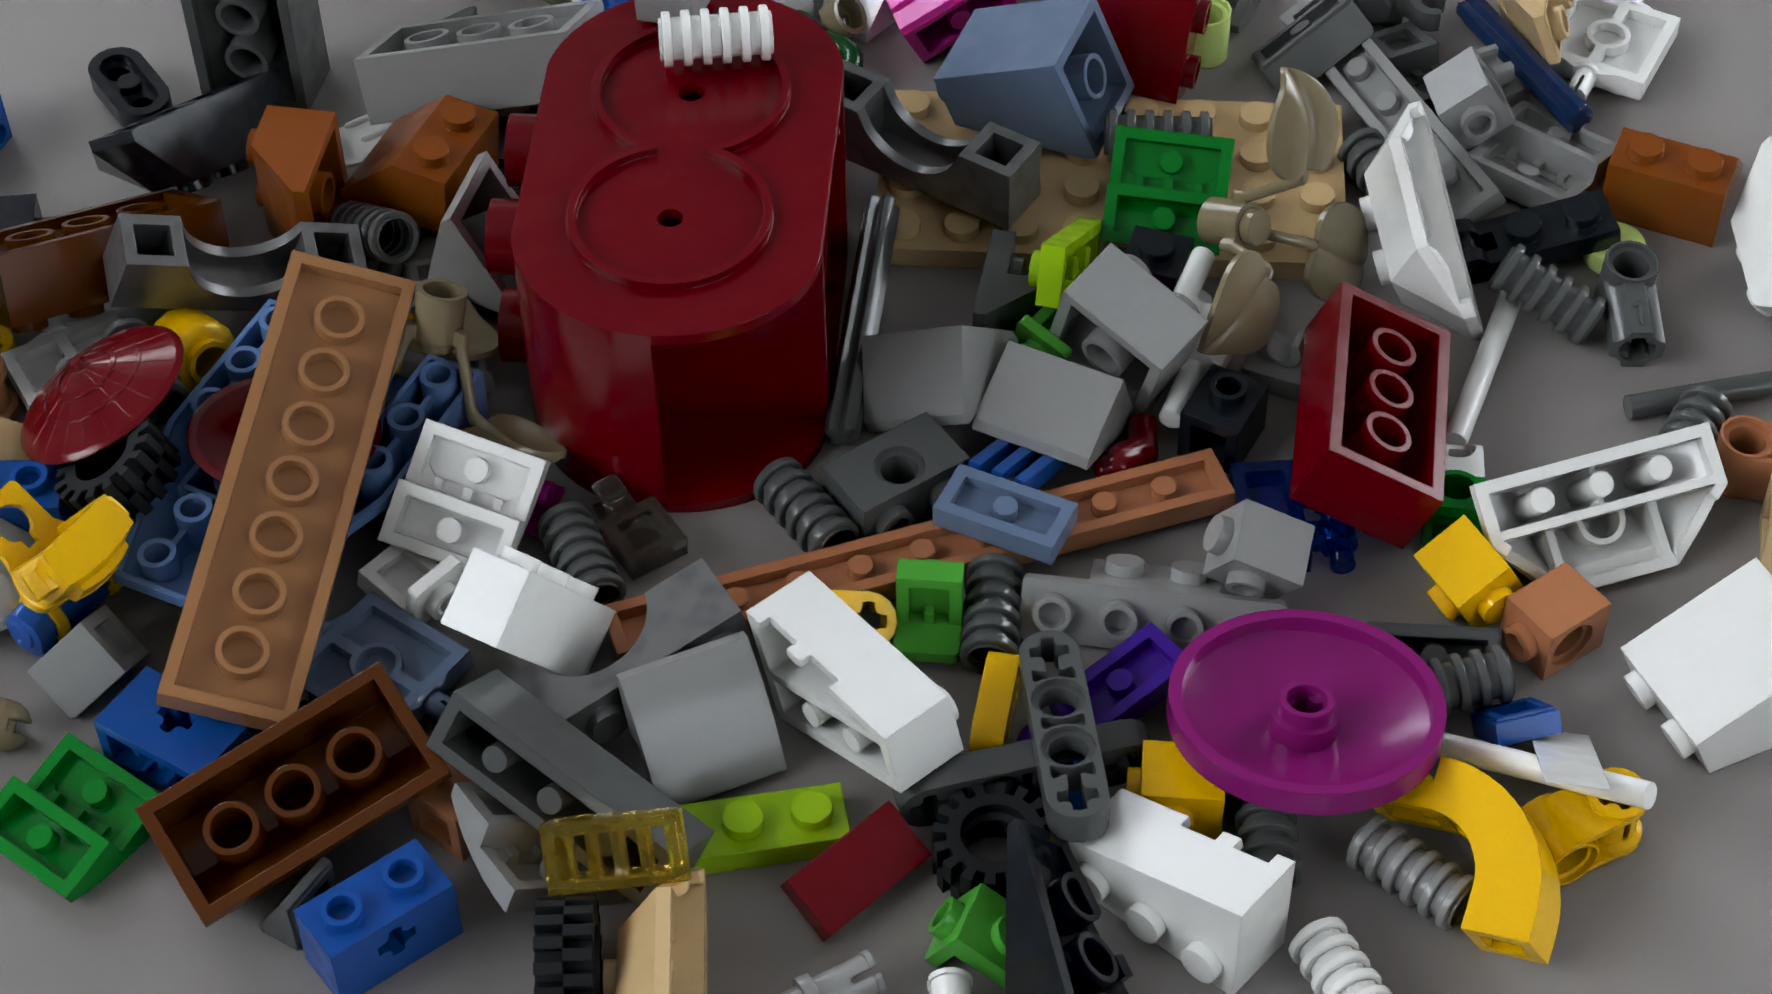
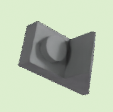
(1003, 287)

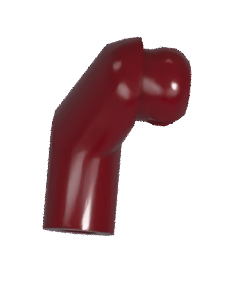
(1136, 451)

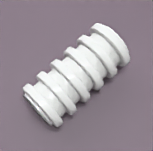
(715, 35)
(1333, 960)

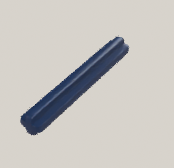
(1529, 66)

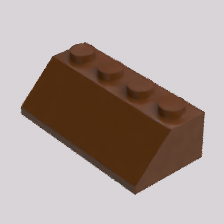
(58, 260)
(292, 793)

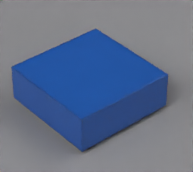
(1516, 721)

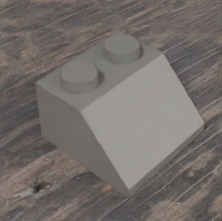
(1128, 325)

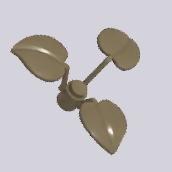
(1248, 303)
(450, 327)

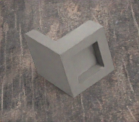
(87, 661)

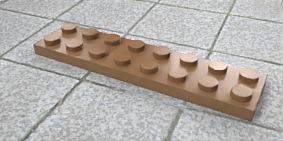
(287, 495)

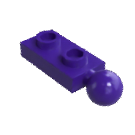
(1127, 679)

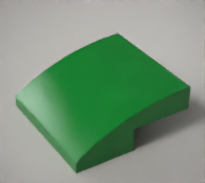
(1163, 181)
(73, 819)

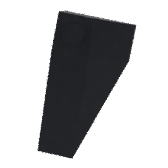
(1052, 920)

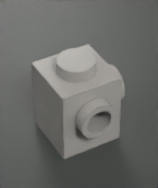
(1257, 550)

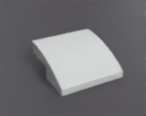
(462, 495)

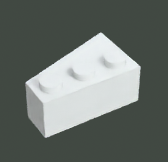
(529, 611)
(851, 685)
(1187, 891)

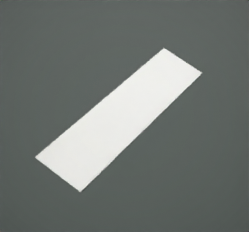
(1570, 761)

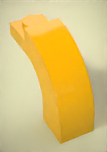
(1515, 878)

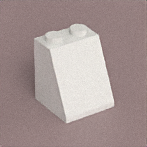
(1711, 670)

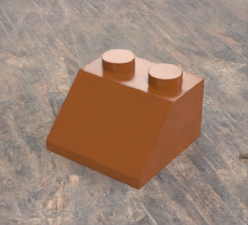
(425, 159)
(297, 166)
(1670, 186)

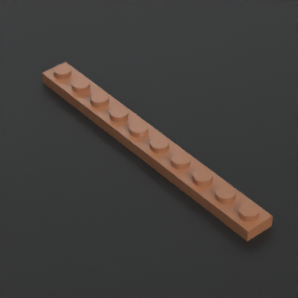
(1108, 511)

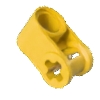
(1585, 829)

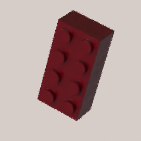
(1372, 416)

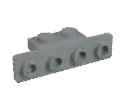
(1126, 597)

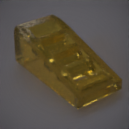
(561, 856)

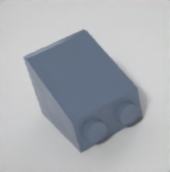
(1039, 72)

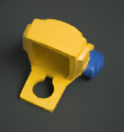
(64, 569)

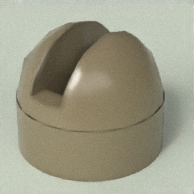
(834, 10)
(10, 714)

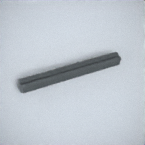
(861, 317)

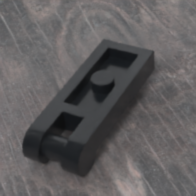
(1551, 230)

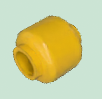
(202, 340)

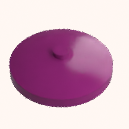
(1306, 712)

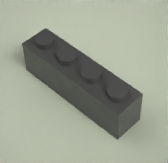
(549, 768)

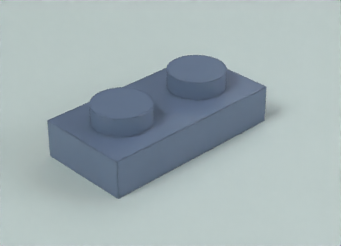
(1005, 514)

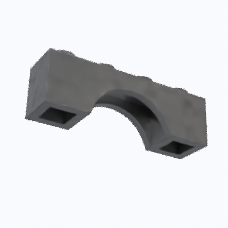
(984, 175)
(162, 266)
(680, 616)

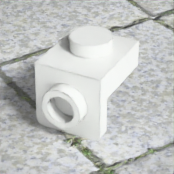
(412, 581)

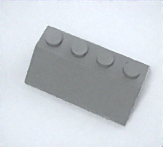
(478, 58)

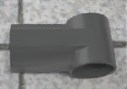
(1631, 304)

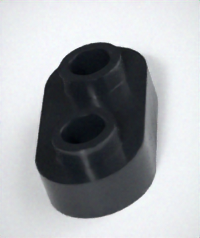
(128, 85)

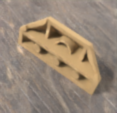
(663, 943)

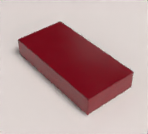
(855, 870)

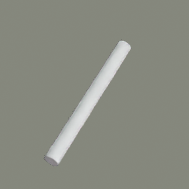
(1482, 371)
(1525, 766)

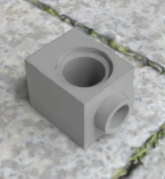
(1468, 99)

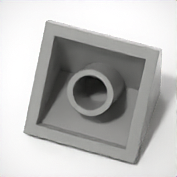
(461, 235)
(929, 372)
(1053, 406)

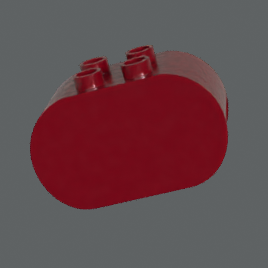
(677, 256)

